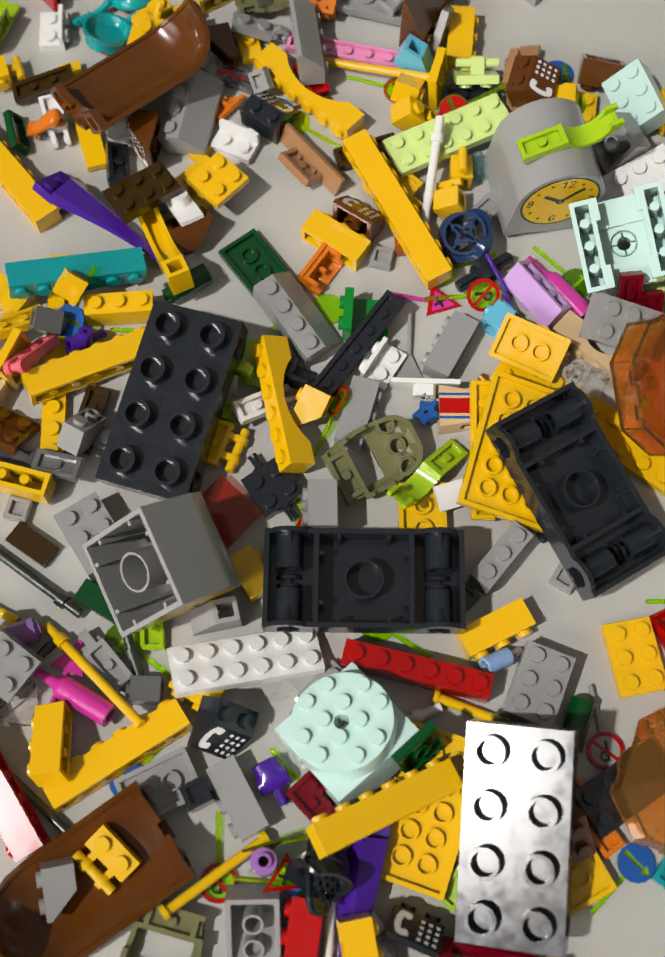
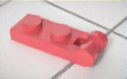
(30, 355)

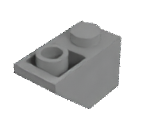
(80, 431)
(215, 616)
(58, 885)

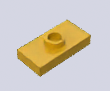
(248, 47)

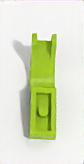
(562, 137)
(428, 474)

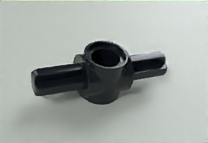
(482, 269)

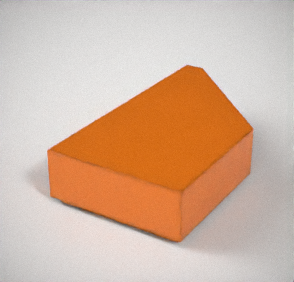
(228, 106)

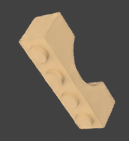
(579, 348)

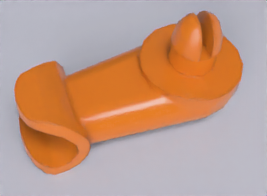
(48, 120)

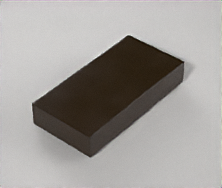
(32, 544)

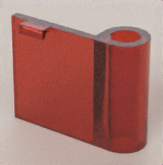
(229, 510)

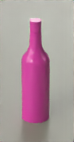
(566, 290)
(80, 697)

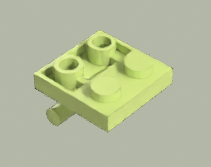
(480, 72)

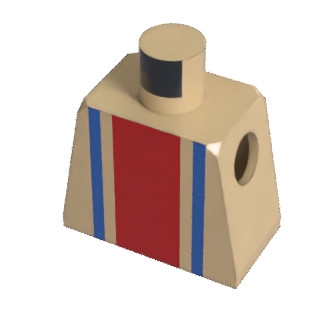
(453, 409)

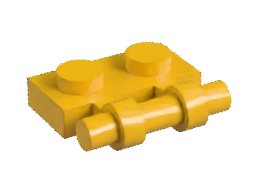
(222, 437)
(112, 853)

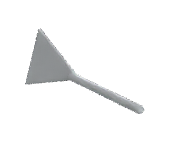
(409, 368)

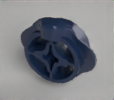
(450, 224)

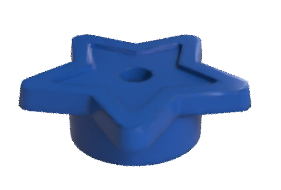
(430, 416)

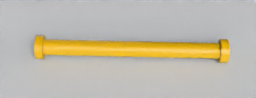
(463, 707)
(209, 879)

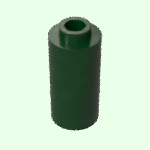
(201, 278)
(579, 717)

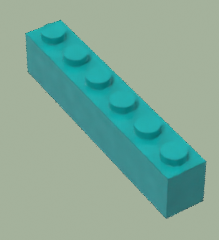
(41, 275)

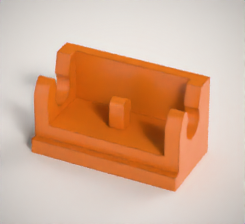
(321, 269)

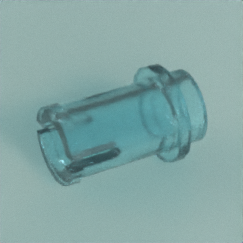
(478, 166)

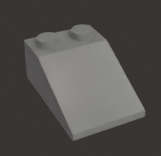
(252, 921)

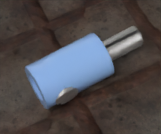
(499, 659)

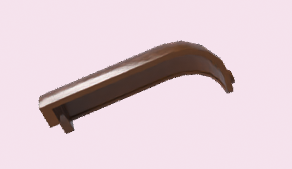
(137, 71)
(91, 914)

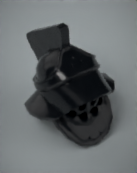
(320, 879)

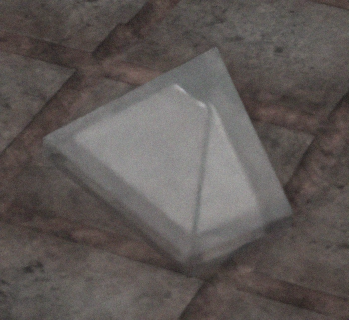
(21, 709)

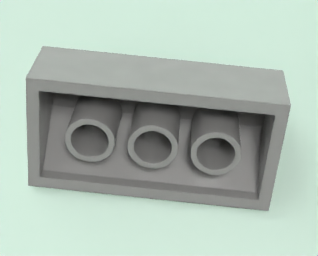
(307, 42)
(191, 114)
(295, 316)

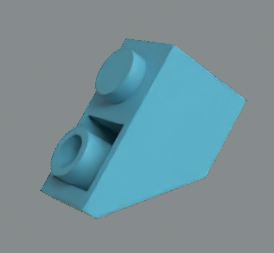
(414, 55)

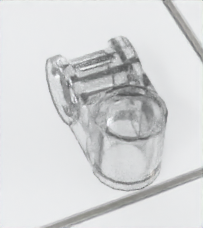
(587, 377)

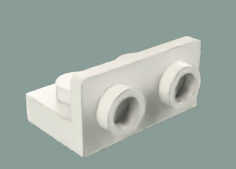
(53, 30)
(236, 141)
(382, 363)

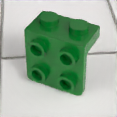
(354, 312)

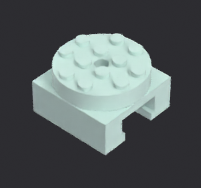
(629, 218)
(351, 757)

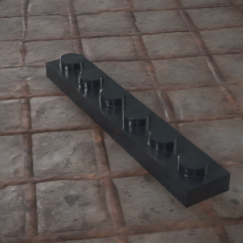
(359, 343)

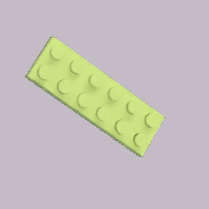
(462, 127)

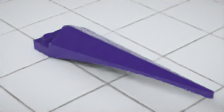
(79, 200)
(366, 865)

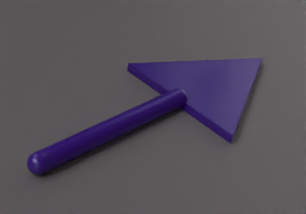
(508, 297)

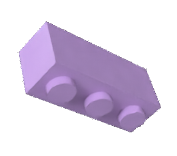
(536, 293)

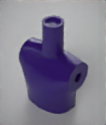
(83, 339)
(272, 777)

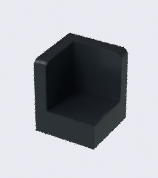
(296, 375)
(196, 794)

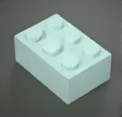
(637, 93)

